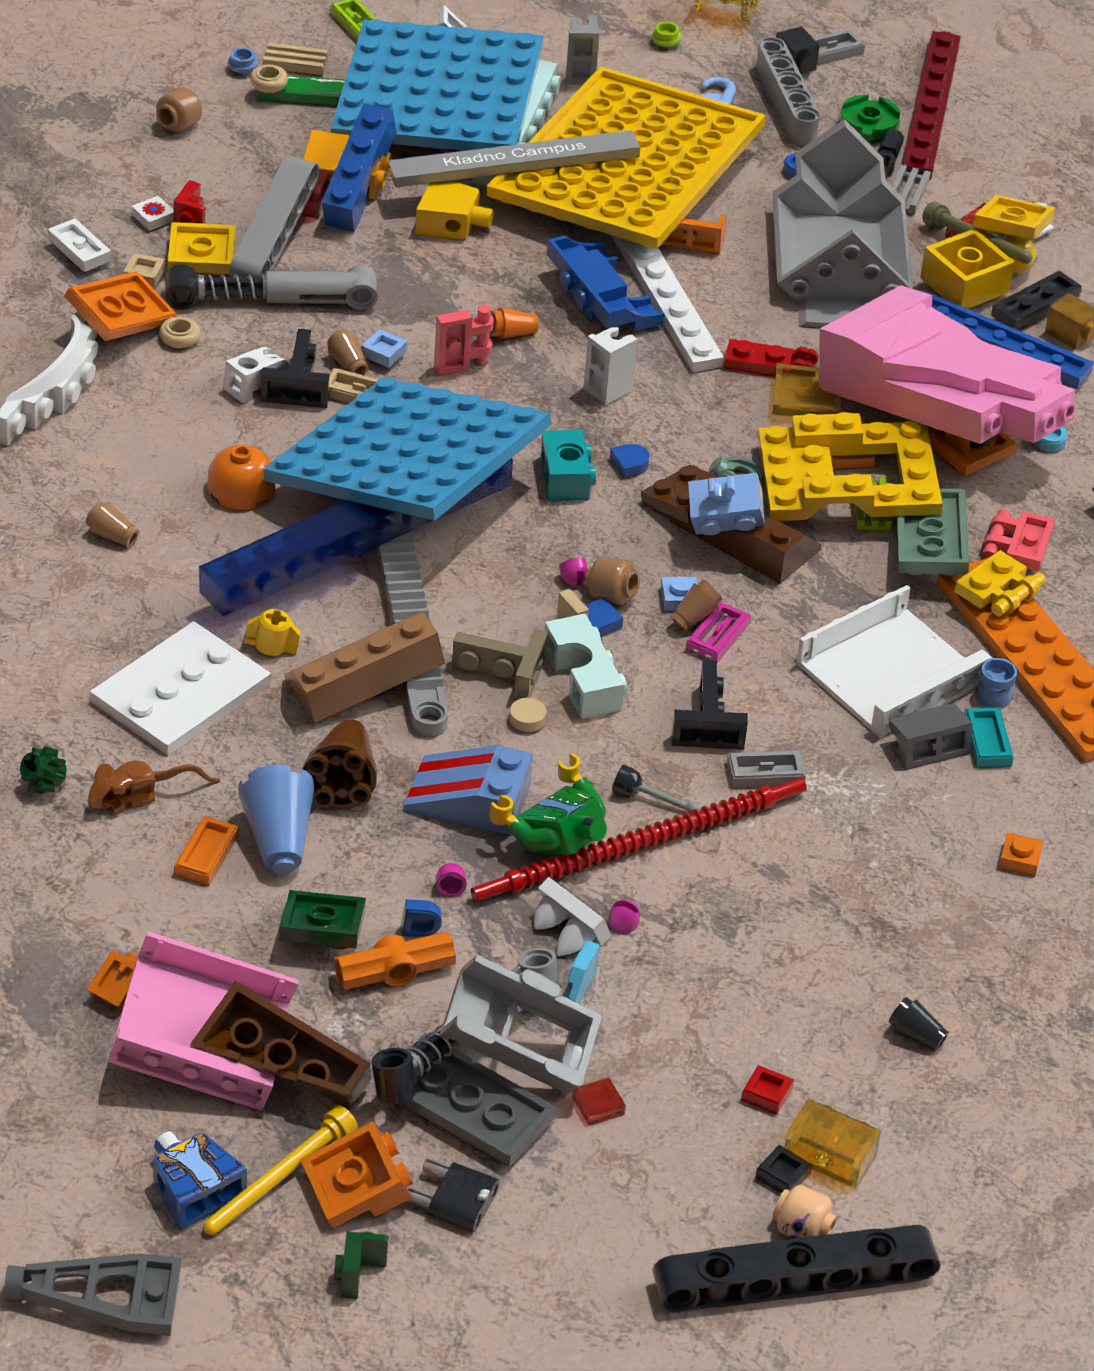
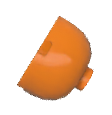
(239, 479)

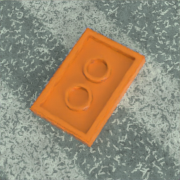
(120, 305)

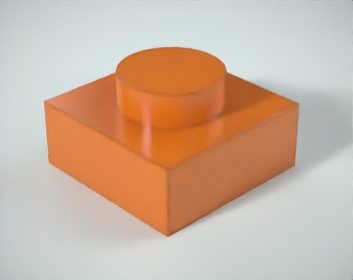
(1021, 854)

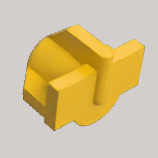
(272, 633)

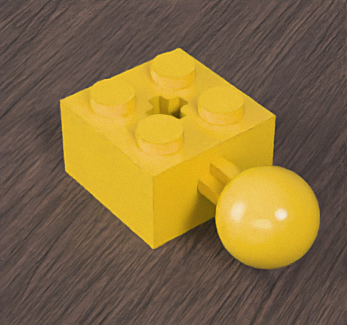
(972, 268)

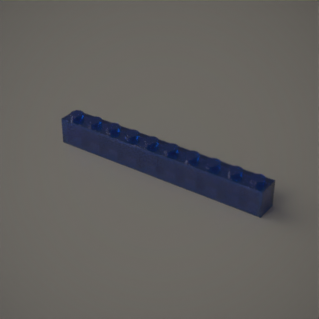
(315, 546)

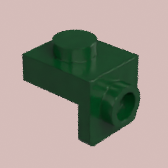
(359, 1251)

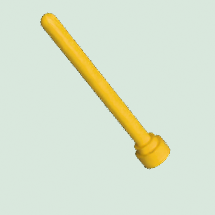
(335, 1125)

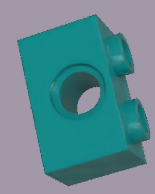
(566, 465)

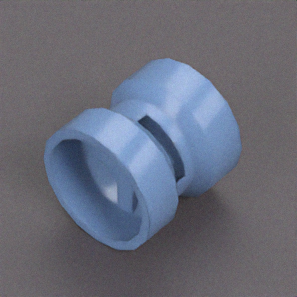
(996, 683)

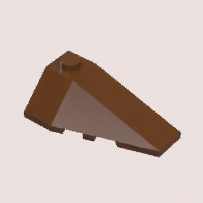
(769, 549)

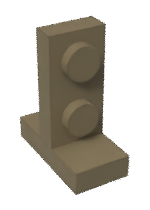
(502, 659)

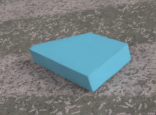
(582, 971)

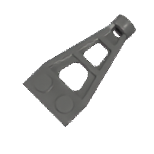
(152, 1300)

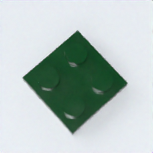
(322, 919)

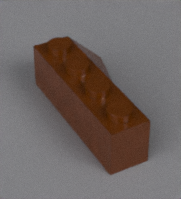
(274, 1041)

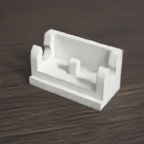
(610, 365)

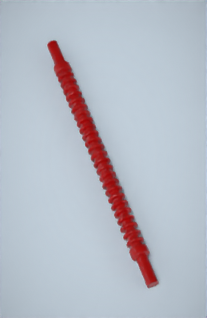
(516, 880)

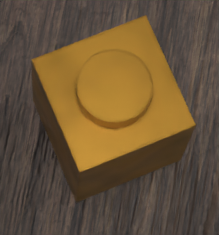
(1071, 321)

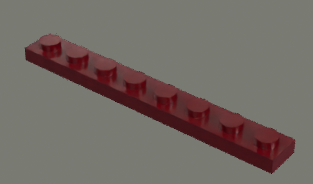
(932, 102)

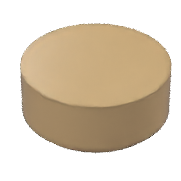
(528, 714)

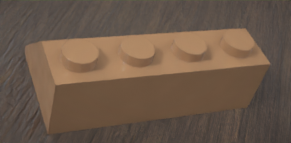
(367, 667)

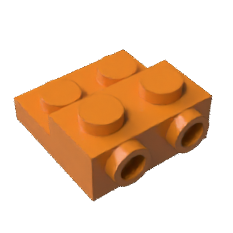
(358, 1175)

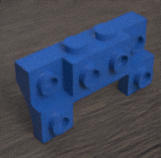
(596, 287)

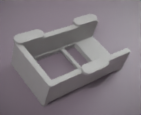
(535, 994)

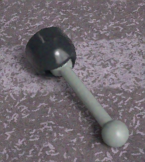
(629, 782)

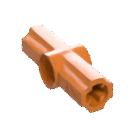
(394, 960)

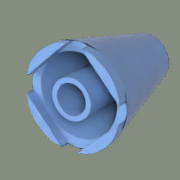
(278, 814)

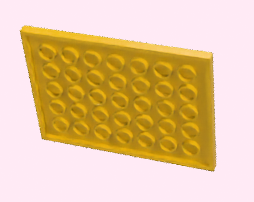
(641, 199)

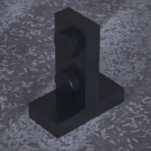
(298, 384)
(710, 725)

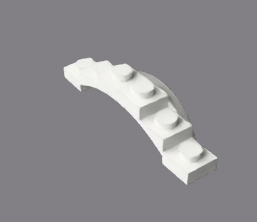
(55, 386)

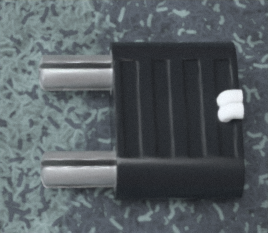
(461, 1196)

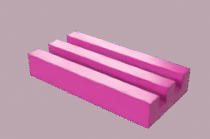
(707, 648)

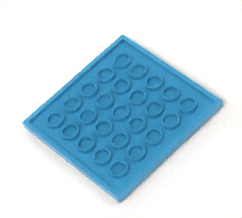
(442, 83)
(408, 448)

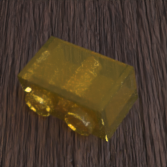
(833, 1142)

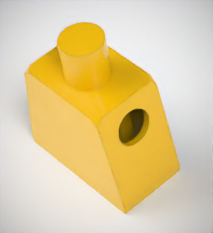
(450, 211)

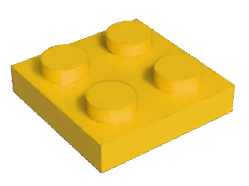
(1013, 217)
(202, 246)

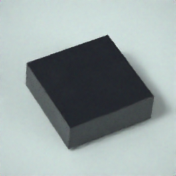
(783, 1169)

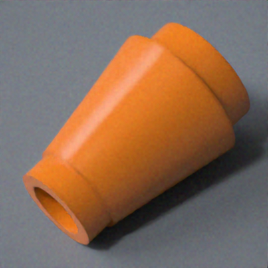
(513, 323)

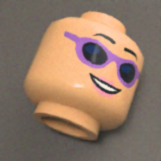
(804, 1213)

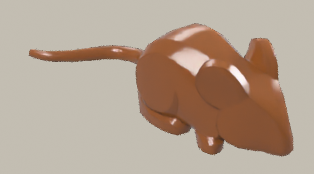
(132, 784)

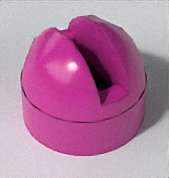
(573, 571)
(451, 880)
(624, 916)

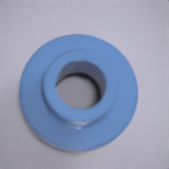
(242, 61)

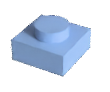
(384, 348)
(674, 590)

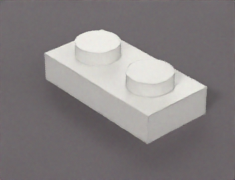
(79, 245)

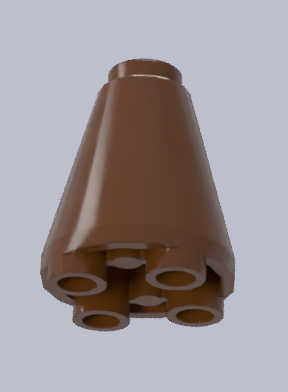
(343, 767)

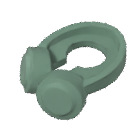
(726, 466)

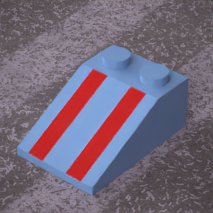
(465, 782)

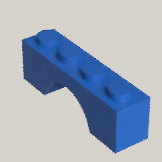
(347, 190)

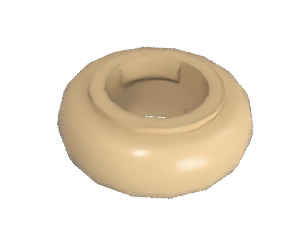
(269, 78)
(189, 332)

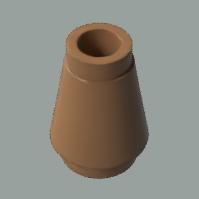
(347, 352)
(111, 524)
(696, 605)

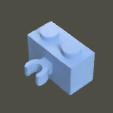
(726, 504)

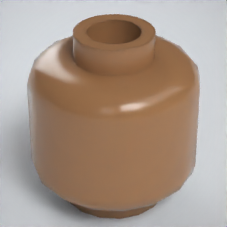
(178, 109)
(612, 580)

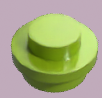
(666, 34)

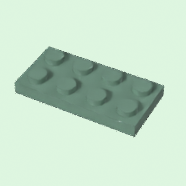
(935, 541)

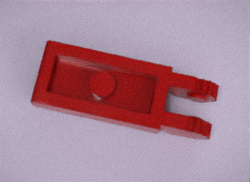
(763, 358)

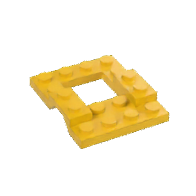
(802, 477)

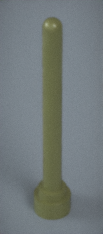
(938, 217)

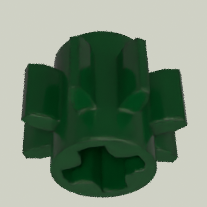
(43, 769)

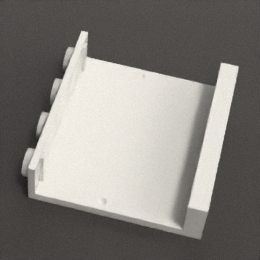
(887, 663)

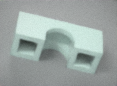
(594, 681)

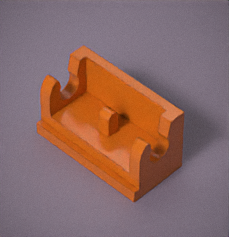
(699, 235)

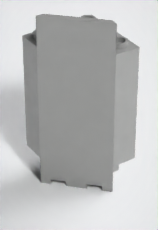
(839, 228)

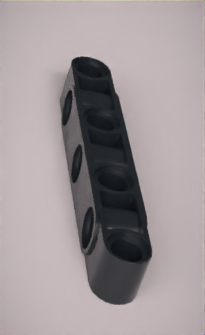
(795, 1268)

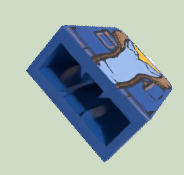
(195, 1176)

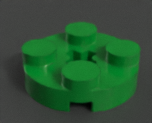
(870, 117)

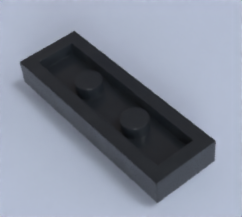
(1034, 300)

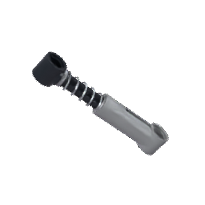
(351, 287)
(399, 1069)

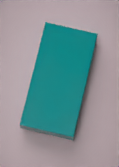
(989, 738)

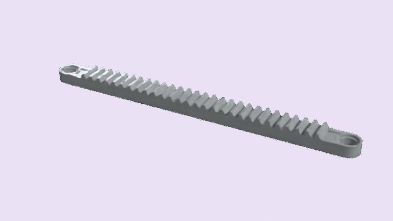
(406, 598)

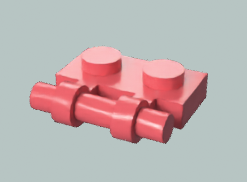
(454, 343)
(1029, 540)

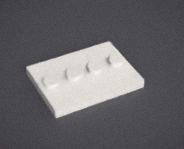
(180, 688)

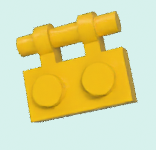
(992, 582)

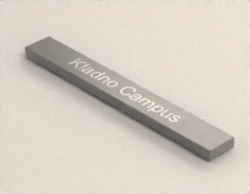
(513, 158)

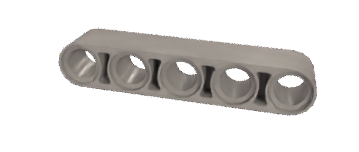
(787, 91)
(275, 218)

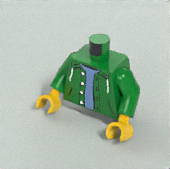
(562, 820)

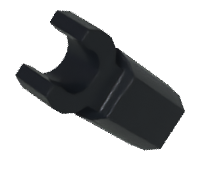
(890, 148)

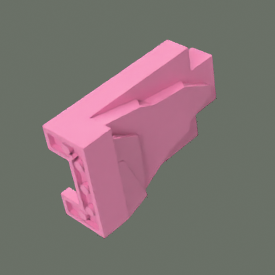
(939, 373)

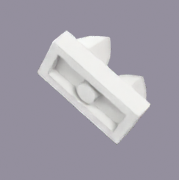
(582, 921)

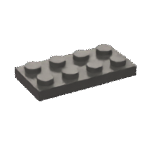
(480, 1106)

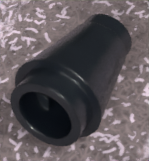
(918, 1024)

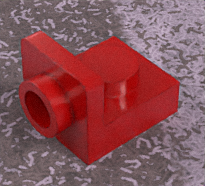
(189, 205)

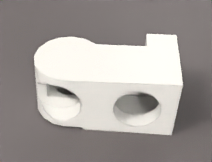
(244, 372)

